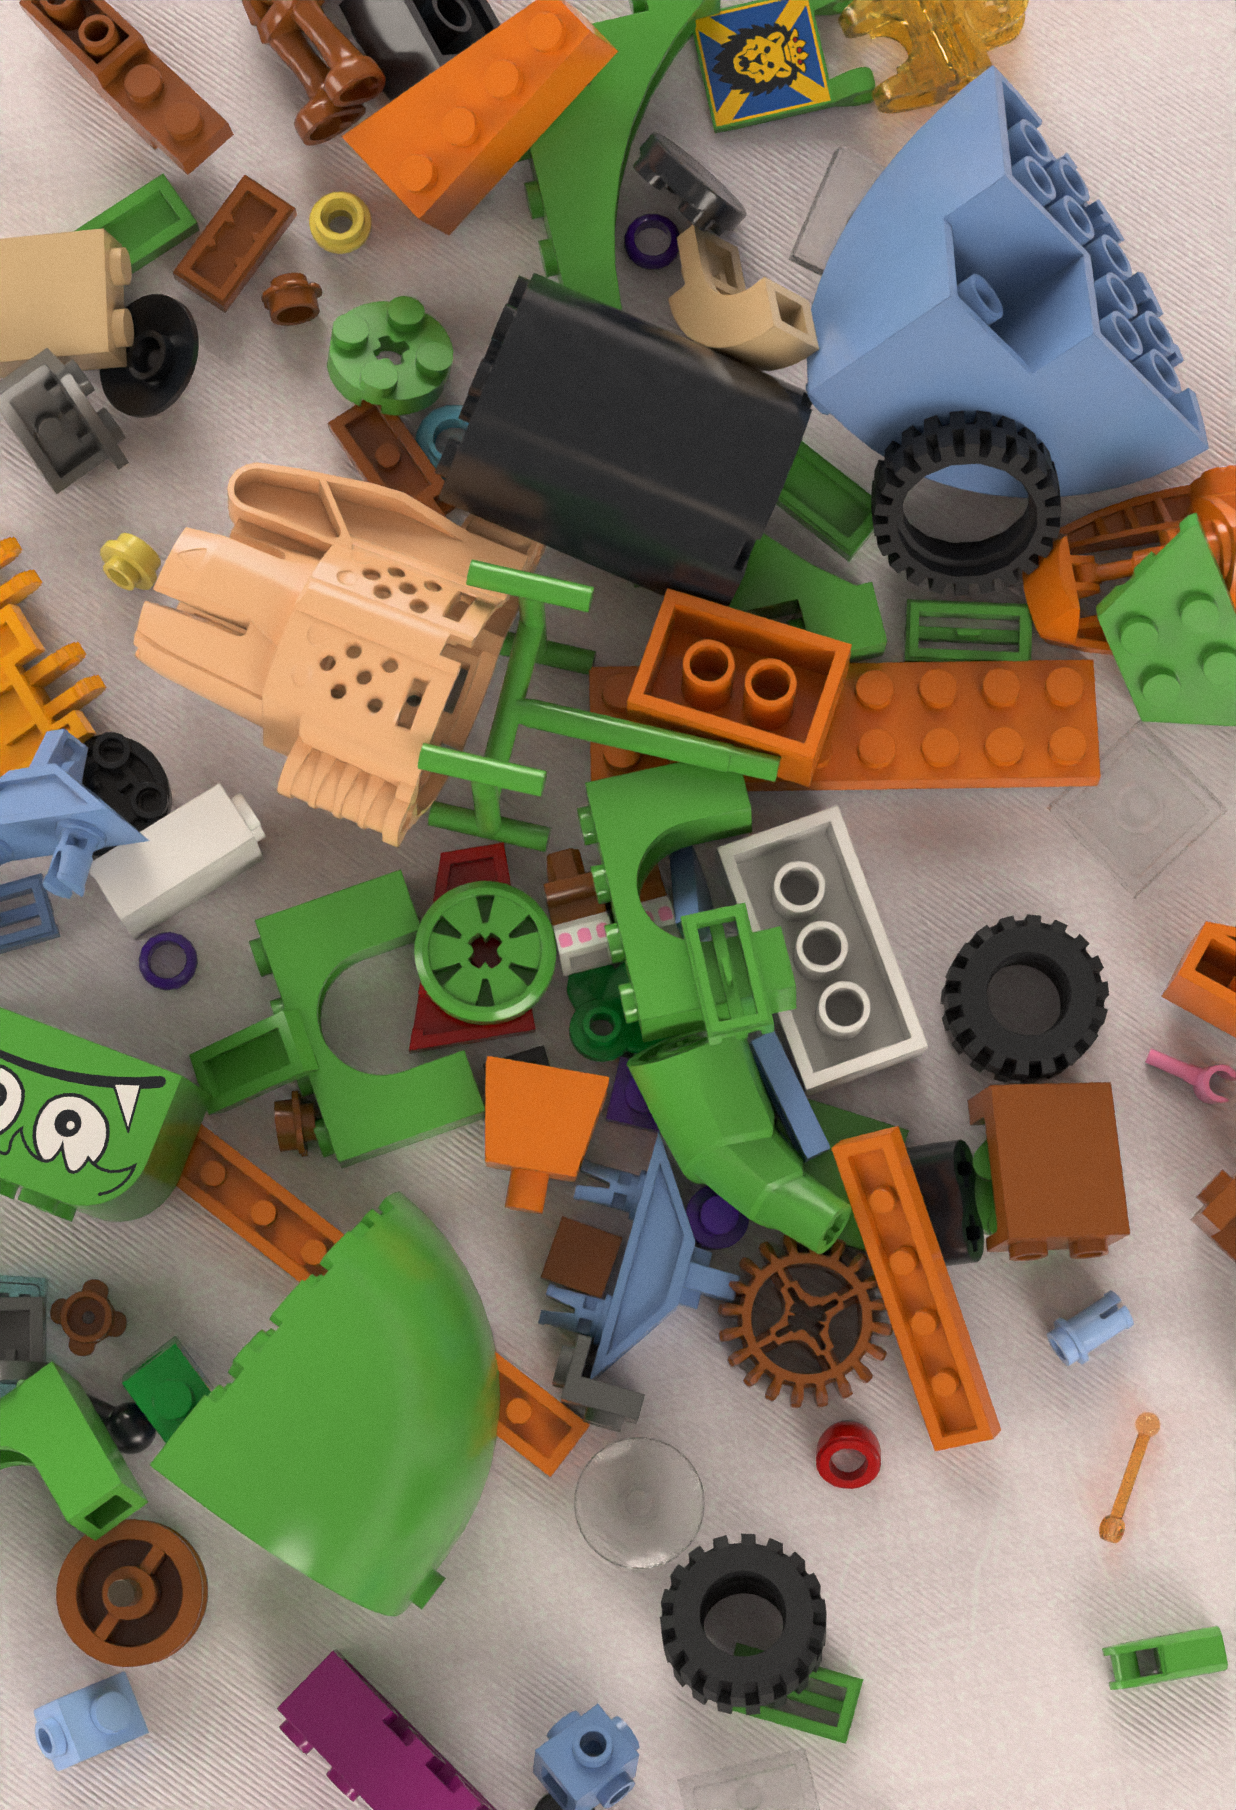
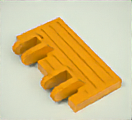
(24, 703)

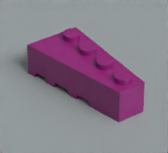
(371, 1744)

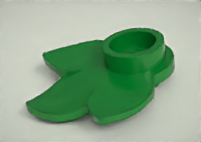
(597, 997)

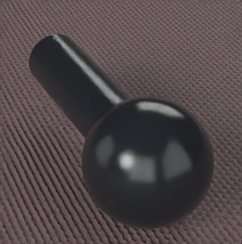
(126, 1425)

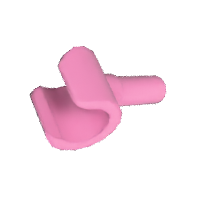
(1193, 1074)

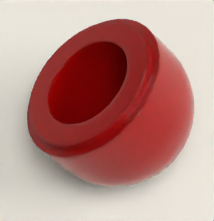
(848, 1435)

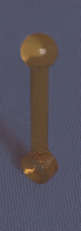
(1112, 1525)

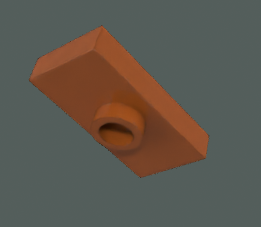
(234, 243)

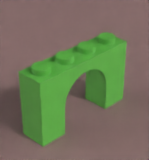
(636, 825)
(306, 954)
(58, 1431)

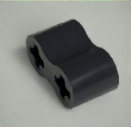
(948, 1191)

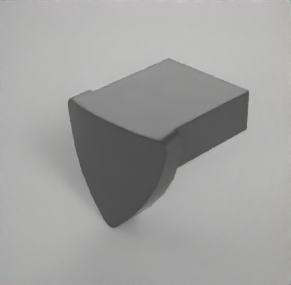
(22, 1337)

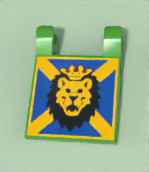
(769, 63)

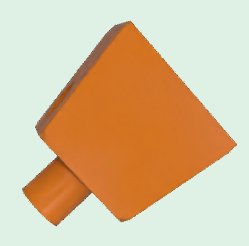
(538, 1125)

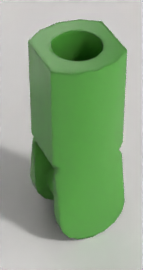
(1175, 1656)

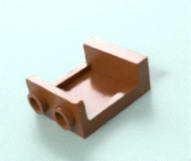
(1053, 1168)

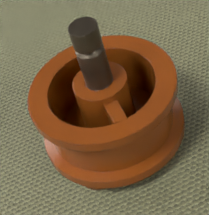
(132, 1593)

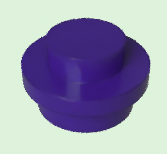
(714, 1220)

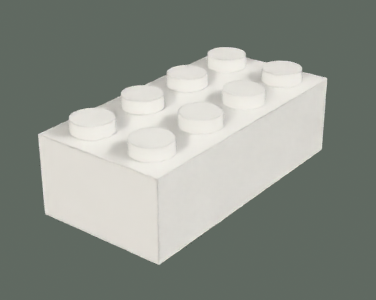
(848, 984)

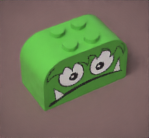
(89, 1124)

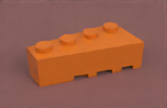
(481, 111)

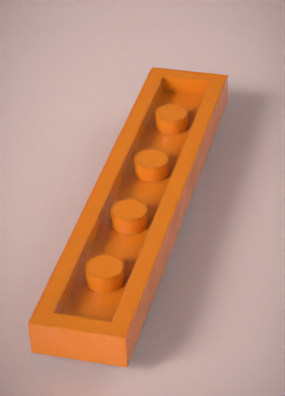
(916, 1288)

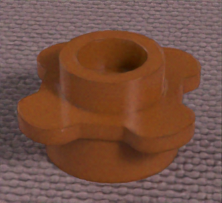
(294, 1123)
(70, 1314)

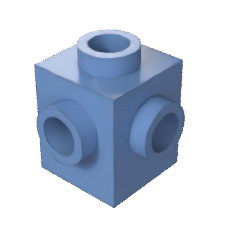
(588, 1760)

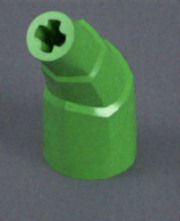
(726, 1137)

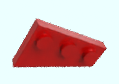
(432, 1026)

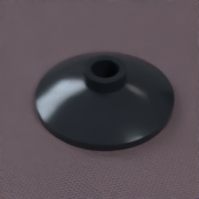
(158, 361)

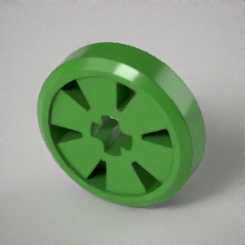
(525, 952)

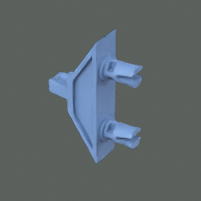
(54, 814)
(657, 1267)

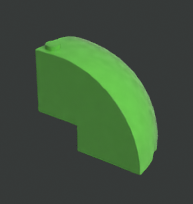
(357, 1420)

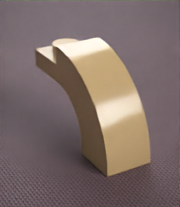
(755, 326)

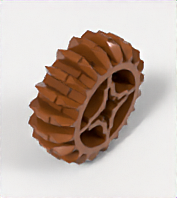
(756, 1347)

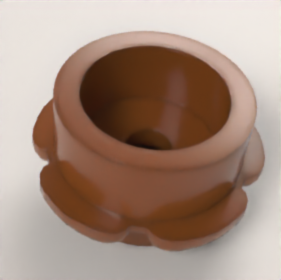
(292, 299)

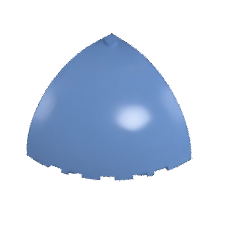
(999, 293)

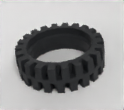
(963, 445)

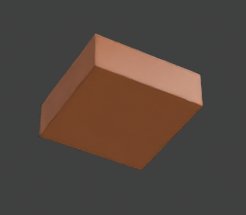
(581, 1257)

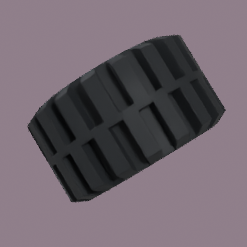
(1062, 961)
(737, 1570)

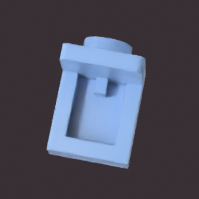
(89, 1722)

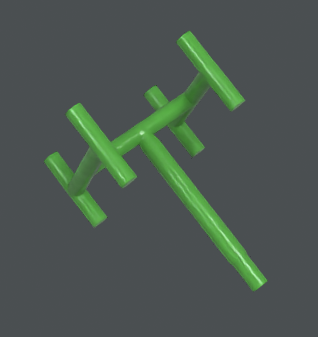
(524, 649)

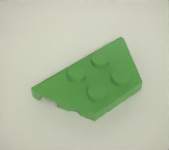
(1176, 633)

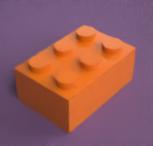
(740, 681)

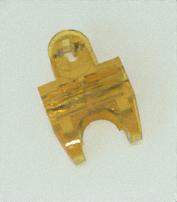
(943, 43)

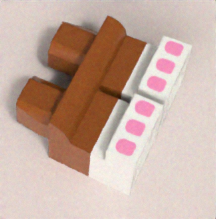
(579, 918)

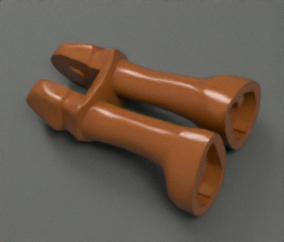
(333, 90)

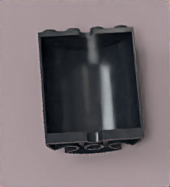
(622, 443)

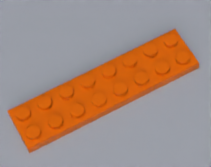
(924, 727)

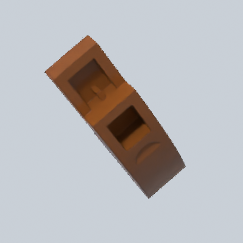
(131, 78)

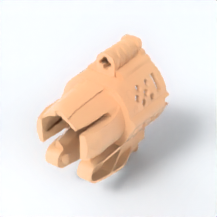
(327, 622)

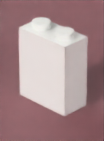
(182, 862)

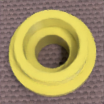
(337, 205)
(130, 562)

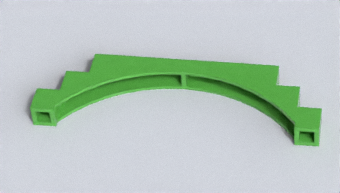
(577, 192)

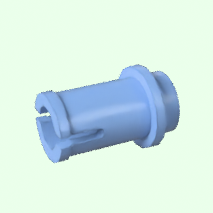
(1089, 1329)

